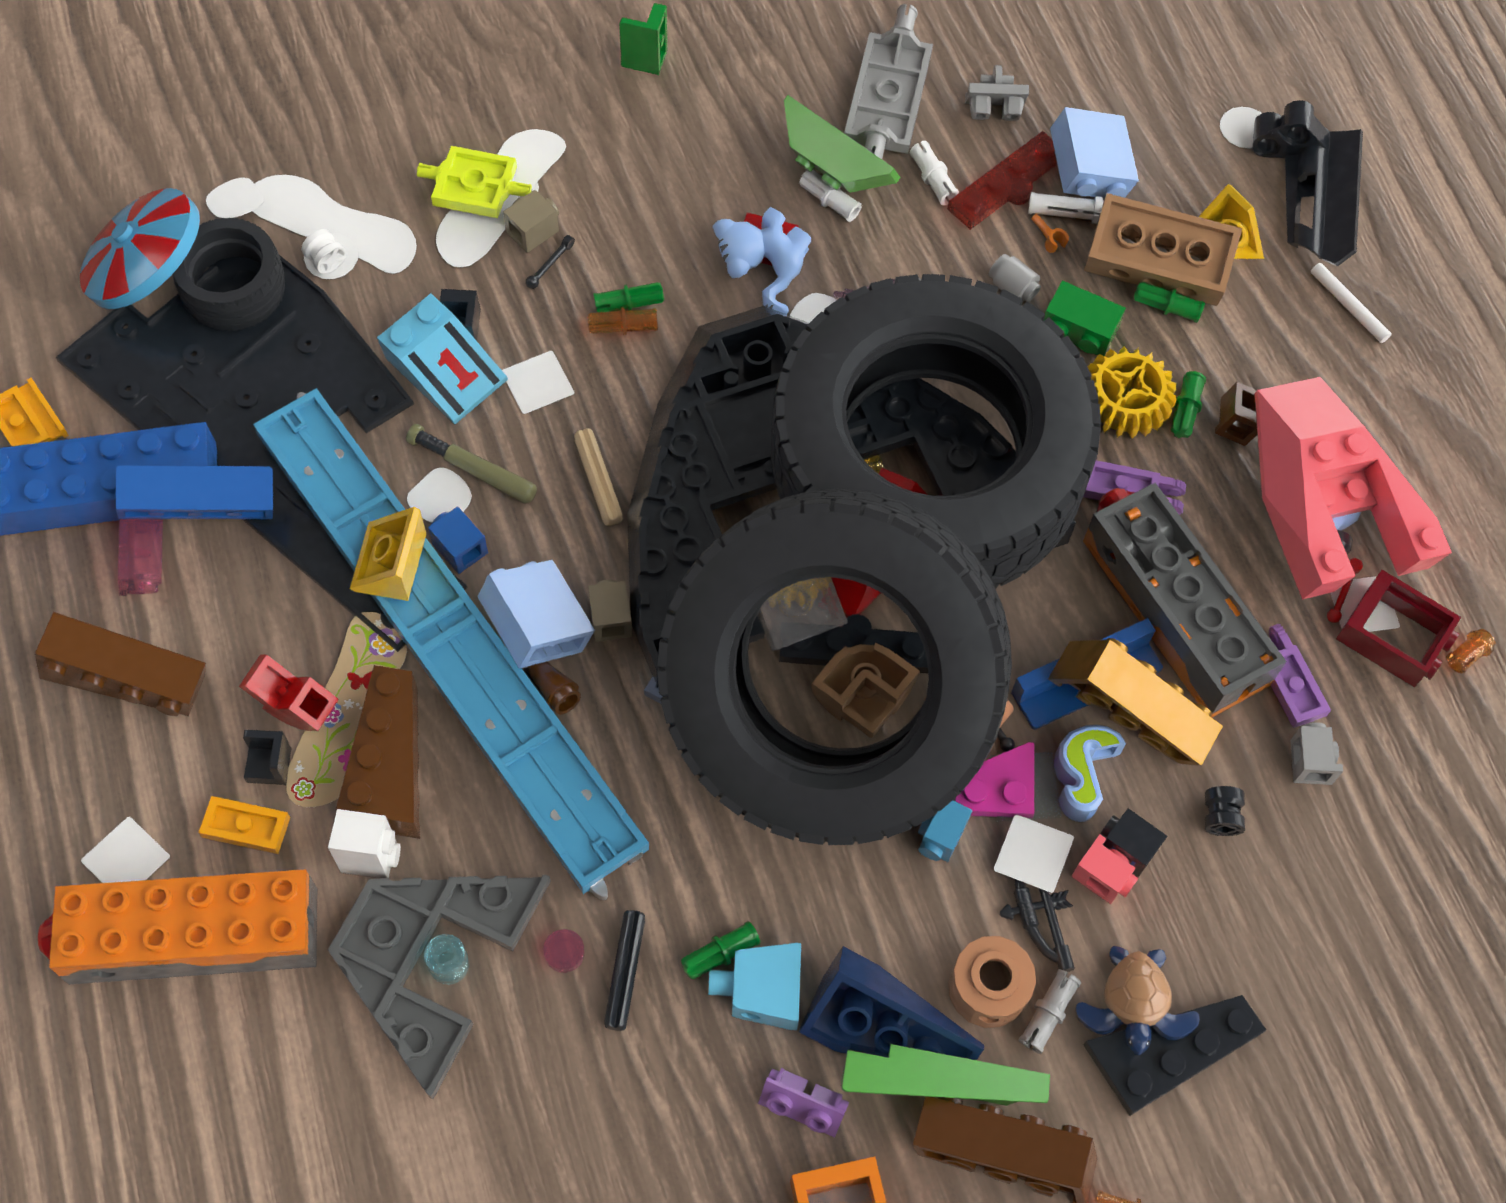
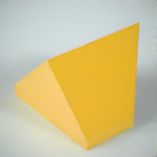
(1236, 211)

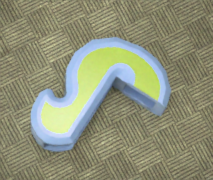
(1076, 771)

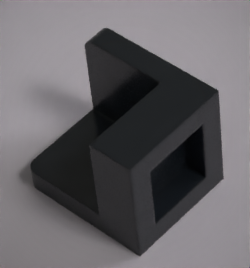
(464, 306)
(267, 757)

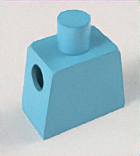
(763, 985)

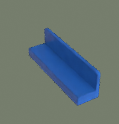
(194, 492)
(1046, 702)

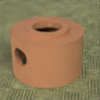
(981, 1004)

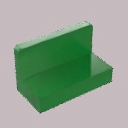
(643, 43)

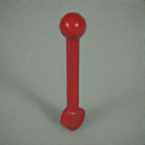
(1335, 615)

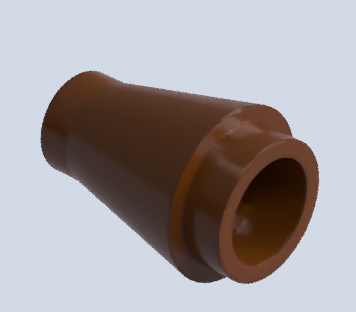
(555, 687)

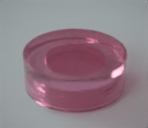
(564, 950)

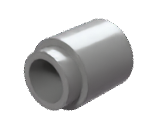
(1015, 277)

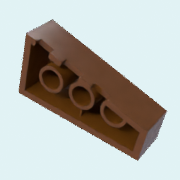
(117, 666)
(385, 754)
(1007, 1147)

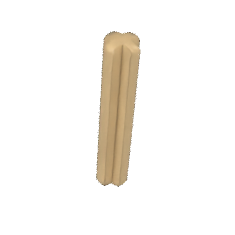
(598, 477)

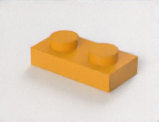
(244, 825)

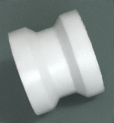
(323, 251)

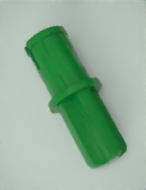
(629, 297)
(1169, 301)
(1188, 404)
(720, 950)

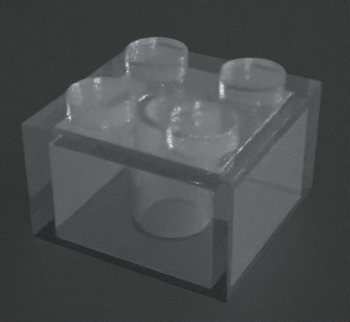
(801, 612)

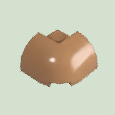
(865, 685)

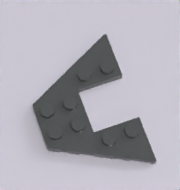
(389, 934)

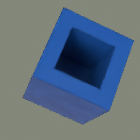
(457, 539)

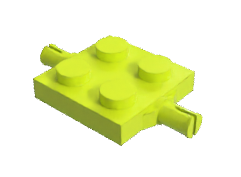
(473, 181)

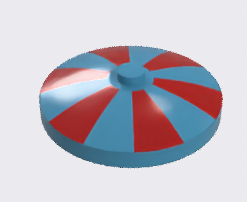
(139, 248)

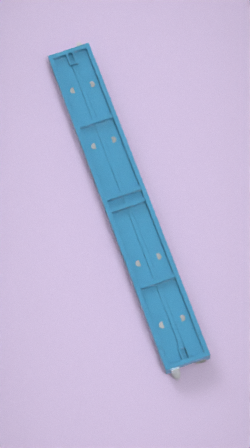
(460, 653)

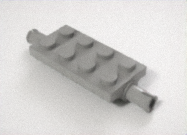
(889, 87)

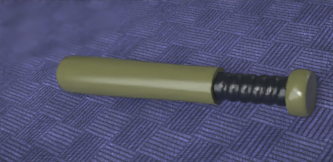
(482, 469)

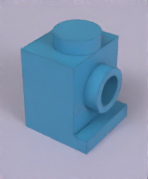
(943, 831)

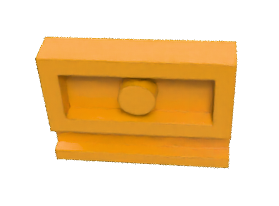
(28, 416)

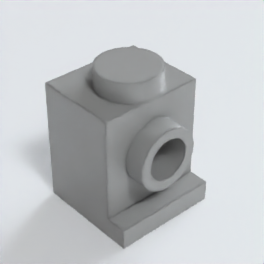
(1315, 755)

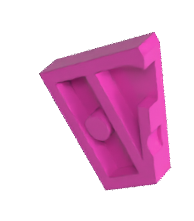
(1003, 785)

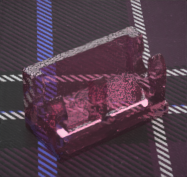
(140, 556)

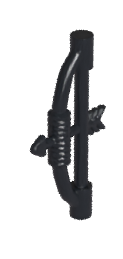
(1026, 909)

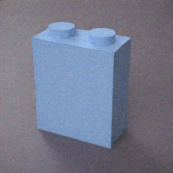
(1093, 153)
(535, 613)

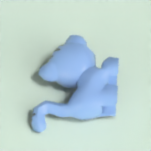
(746, 245)

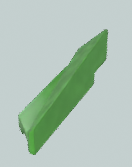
(941, 1075)

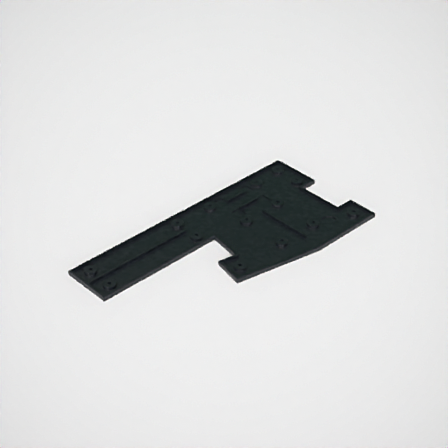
(258, 362)

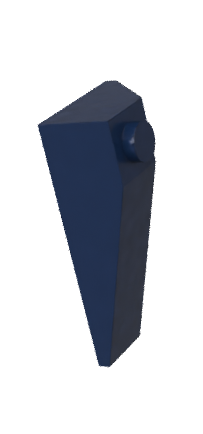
(870, 1009)

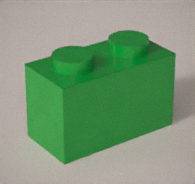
(1085, 317)

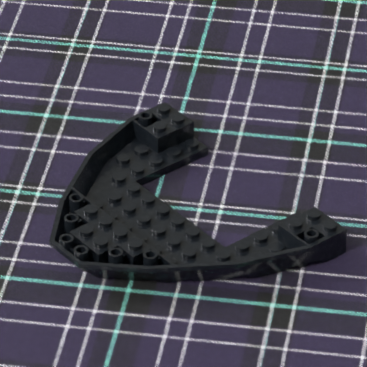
(715, 450)

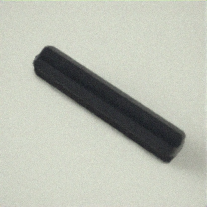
(624, 970)

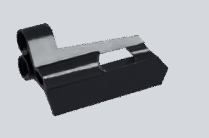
(1319, 166)

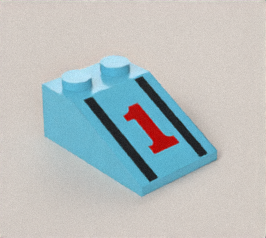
(441, 358)

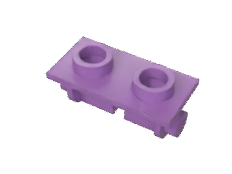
(785, 1096)

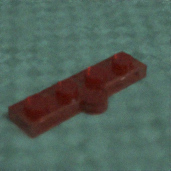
(1005, 182)

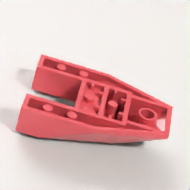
(1326, 466)

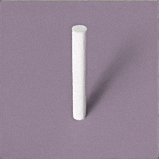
(1350, 302)

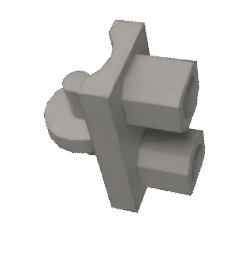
(996, 90)

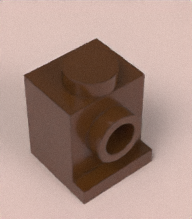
(1238, 414)

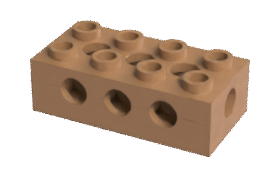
(1164, 228)

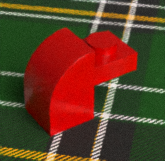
(288, 698)

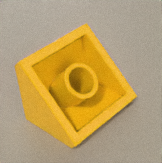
(390, 555)

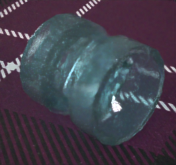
(450, 966)

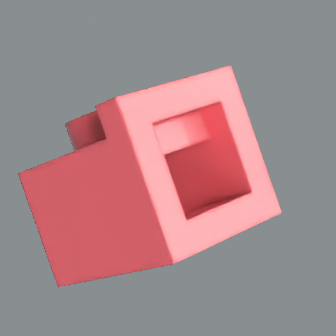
(1105, 871)

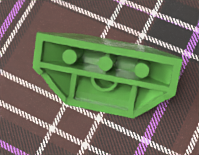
(833, 152)

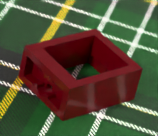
(1412, 605)

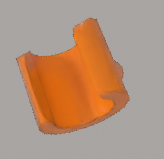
(1056, 234)

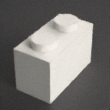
(363, 844)

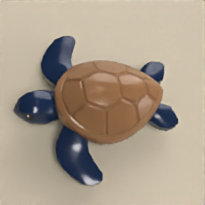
(1138, 998)

